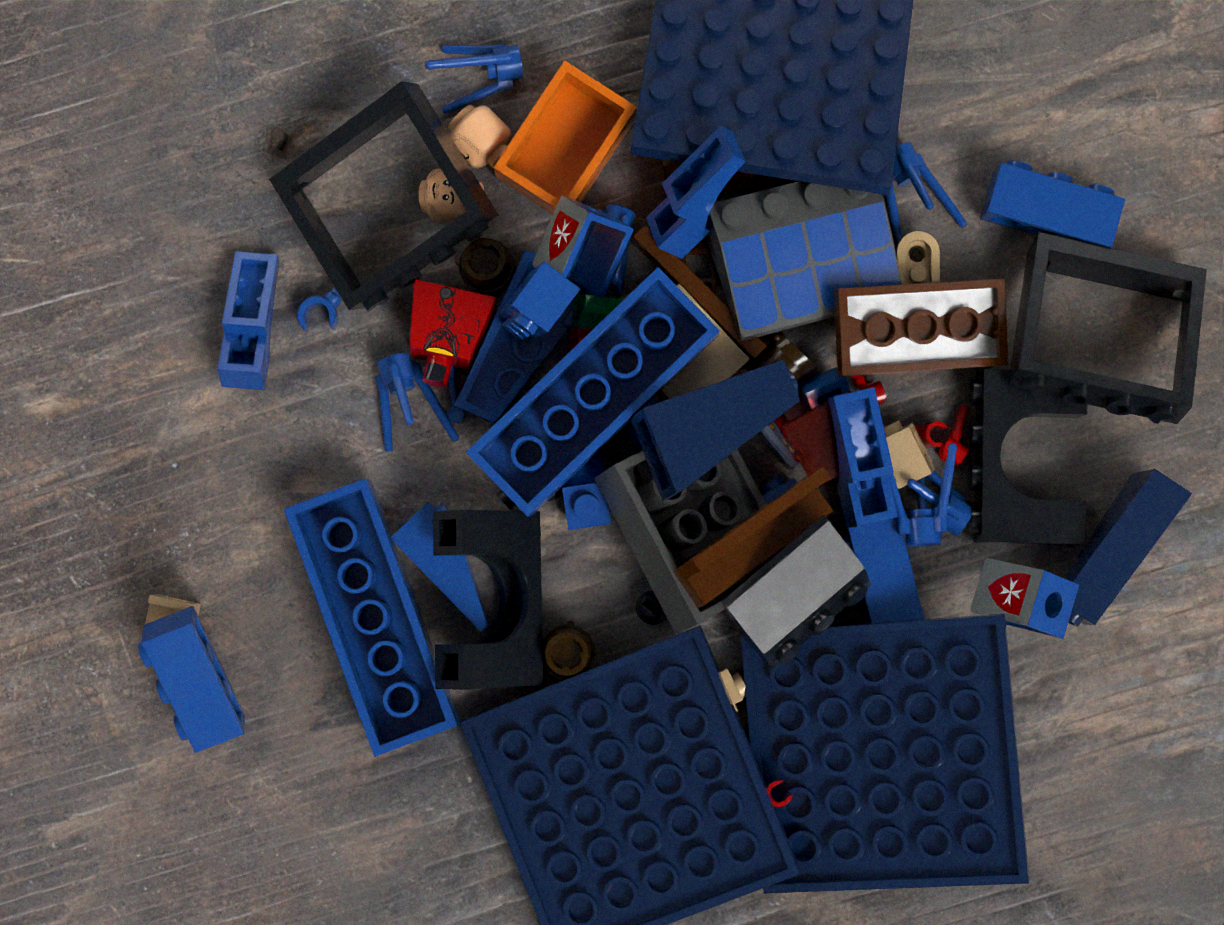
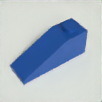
(449, 573)

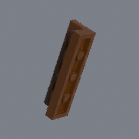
(680, 274)
(754, 539)

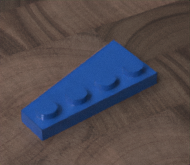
(504, 360)

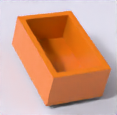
(565, 139)

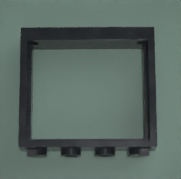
(291, 180)
(1123, 271)

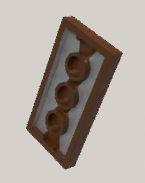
(920, 327)

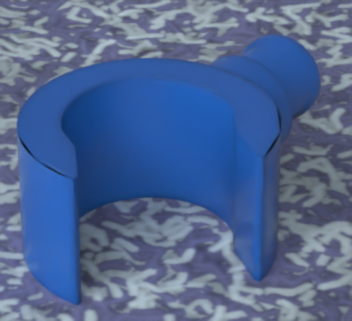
(329, 300)

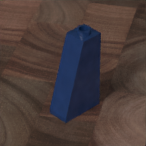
(704, 426)
(1123, 541)

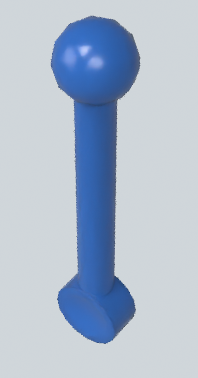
(454, 414)

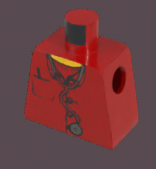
(447, 328)

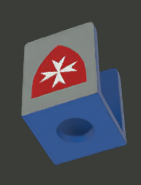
(601, 251)
(1026, 596)

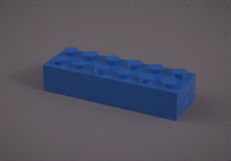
(593, 392)
(371, 616)

